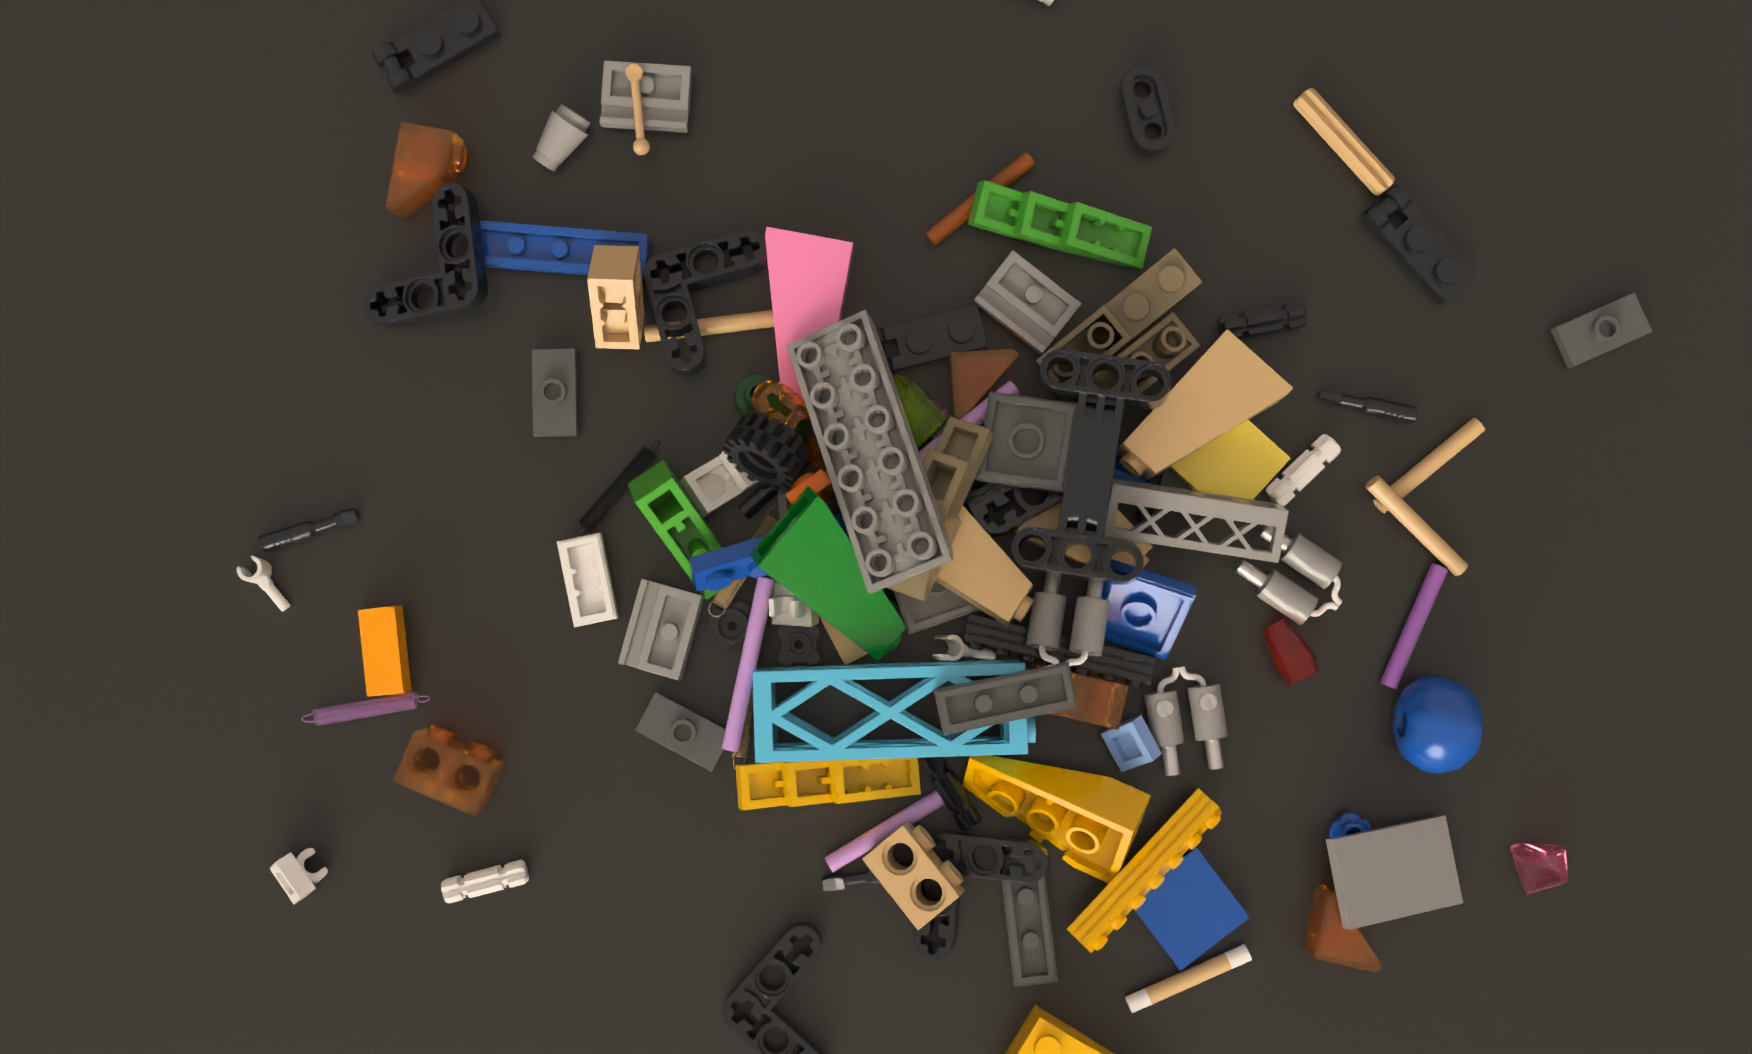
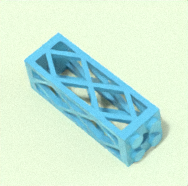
(846, 746)

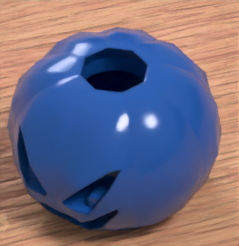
(1437, 724)

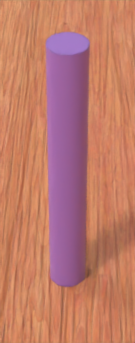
(1414, 626)

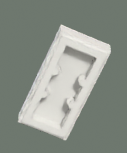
(587, 579)

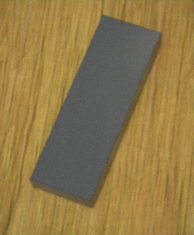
(1005, 698)
(1029, 927)

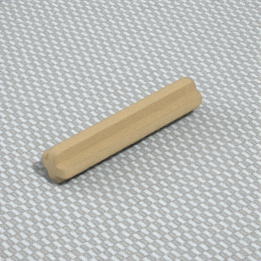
(1344, 141)

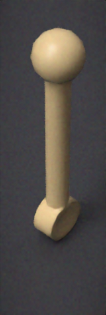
(635, 74)

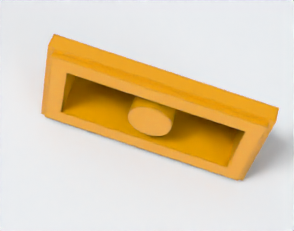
(384, 651)

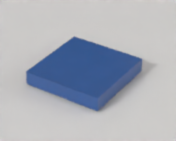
(1147, 611)
(1191, 910)

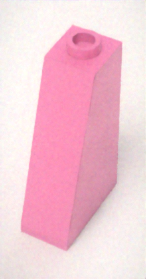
(806, 288)

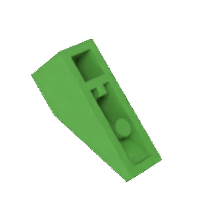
(674, 516)

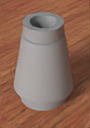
(560, 137)

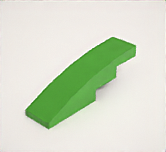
(1060, 225)

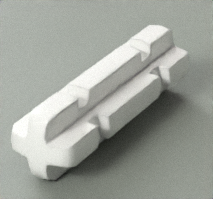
(1303, 470)
(484, 881)

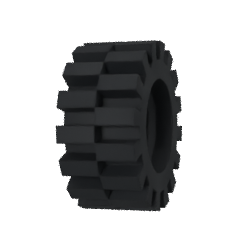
(766, 451)

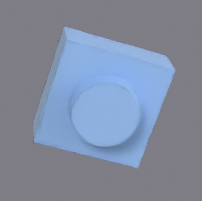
(1131, 744)

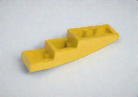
(825, 782)

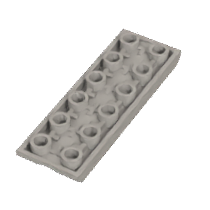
(870, 452)

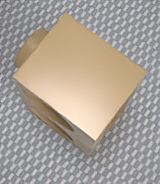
(616, 297)
(905, 881)

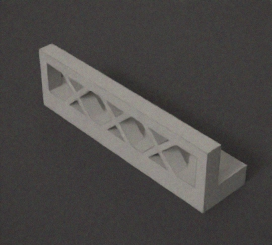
(1198, 503)

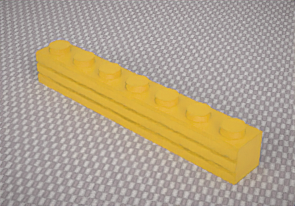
(1145, 871)

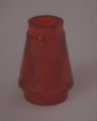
(1289, 653)

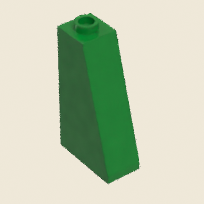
(819, 566)

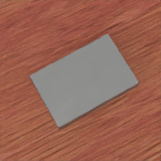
(1394, 871)

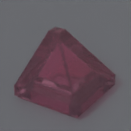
(1540, 866)

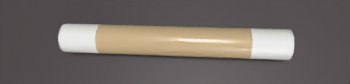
(1188, 978)

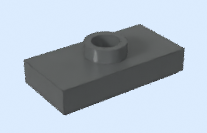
(1601, 330)
(555, 392)
(682, 731)

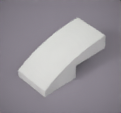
(715, 484)

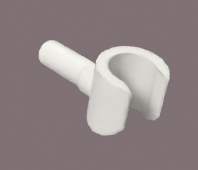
(263, 579)
(958, 649)

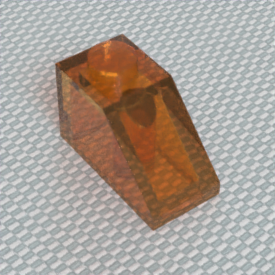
(423, 163)

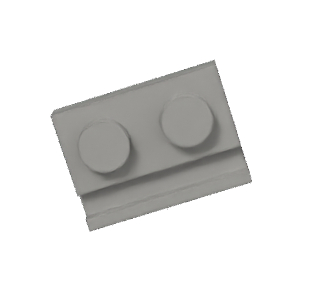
(663, 97)
(1027, 302)
(661, 629)

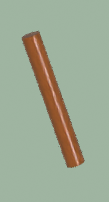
(962, 212)

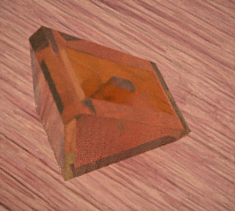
(974, 375)
(1330, 942)

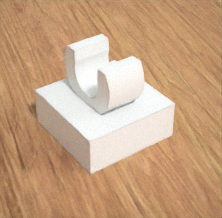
(790, 610)
(293, 876)

